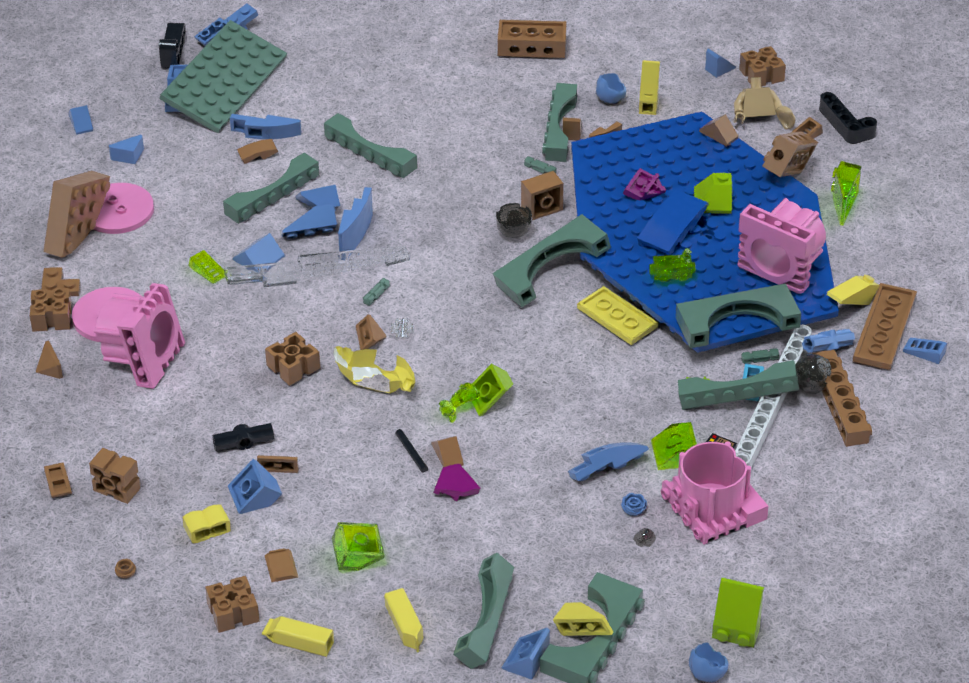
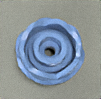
(634, 504)

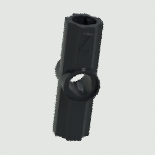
(243, 437)

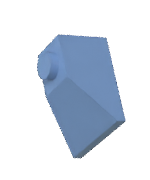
(320, 196)
(254, 488)

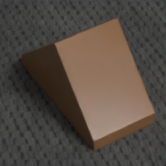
(572, 128)
(720, 130)
(448, 451)

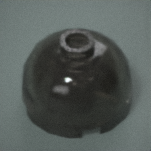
(514, 220)
(812, 373)

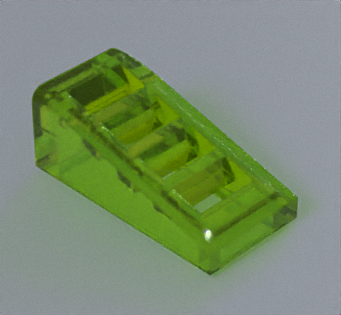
(195, 264)

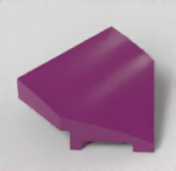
(644, 186)
(456, 482)

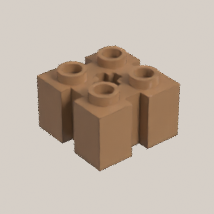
(763, 65)
(50, 309)
(292, 358)
(115, 475)
(232, 604)

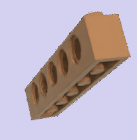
(844, 404)

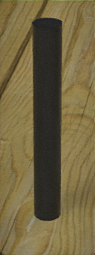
(411, 450)

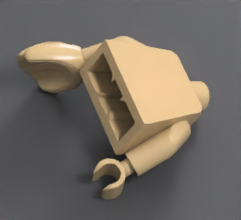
(761, 102)

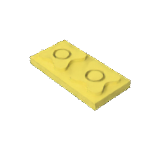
(617, 315)

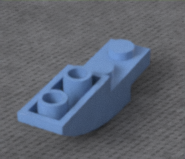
(241, 17)
(269, 128)
(614, 455)

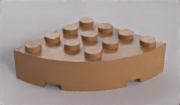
(74, 211)

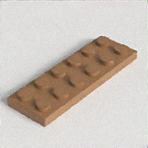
(884, 326)

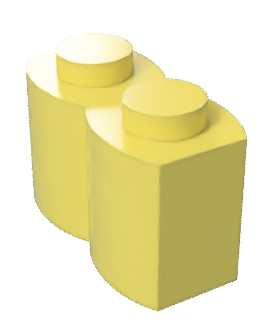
(206, 523)

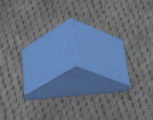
(717, 64)
(80, 119)
(127, 150)

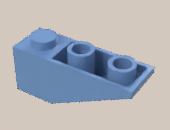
(316, 219)

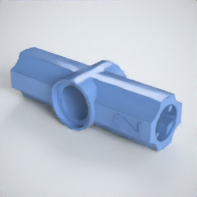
(828, 340)

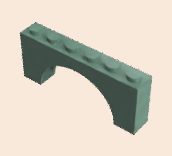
(576, 236)
(768, 302)
(583, 662)

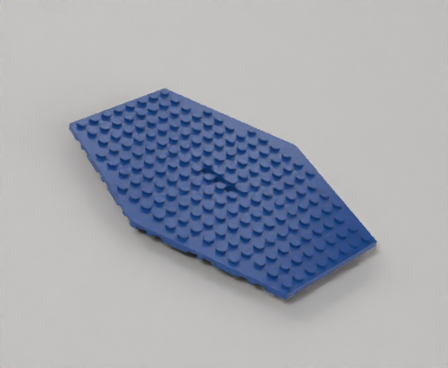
(683, 159)

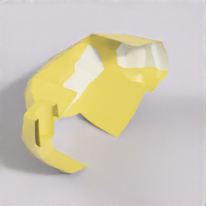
(360, 364)

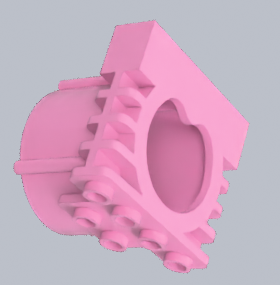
(781, 243)
(140, 333)
(714, 491)

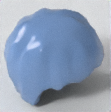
(610, 88)
(707, 663)

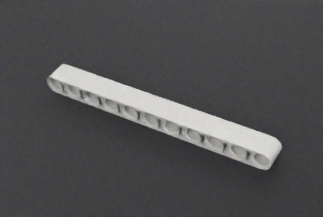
(769, 405)

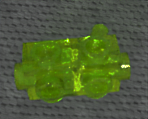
(672, 267)

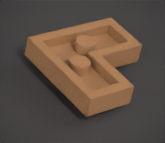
(53, 280)

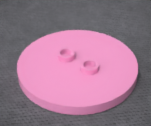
(124, 209)
(89, 306)

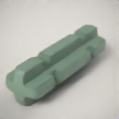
(538, 165)
(376, 291)
(760, 355)

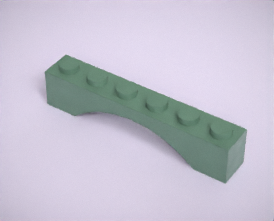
(555, 141)
(396, 160)
(245, 204)
(776, 379)
(494, 579)

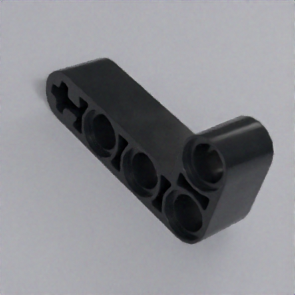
(171, 46)
(844, 122)

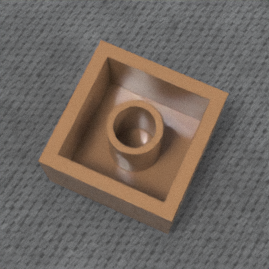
(542, 194)

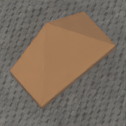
(369, 332)
(49, 363)
(281, 464)

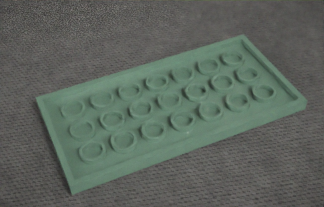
(223, 76)

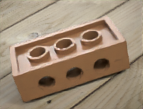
(539, 39)
(789, 154)

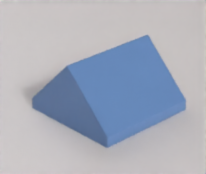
(260, 252)
(526, 654)

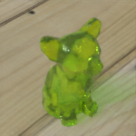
(465, 393)

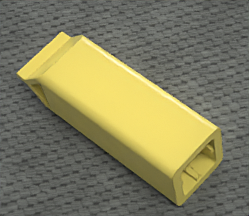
(404, 618)
(299, 635)

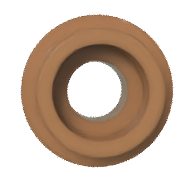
(125, 568)

